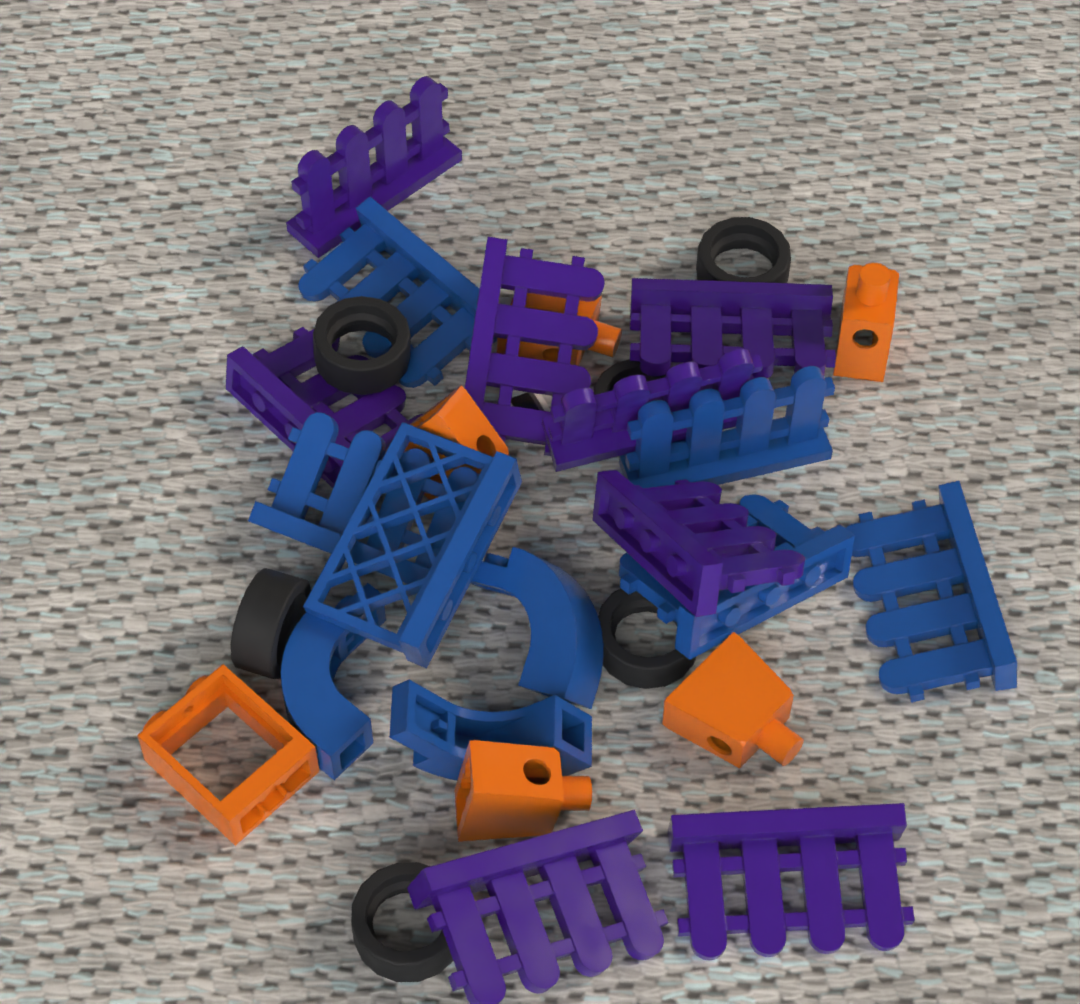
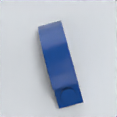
(564, 625)
(310, 696)
(442, 730)

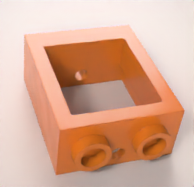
(259, 793)

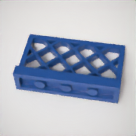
(456, 562)

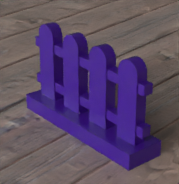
(399, 168)
(730, 307)
(533, 326)
(275, 396)
(594, 427)
(691, 539)
(815, 834)
(504, 876)

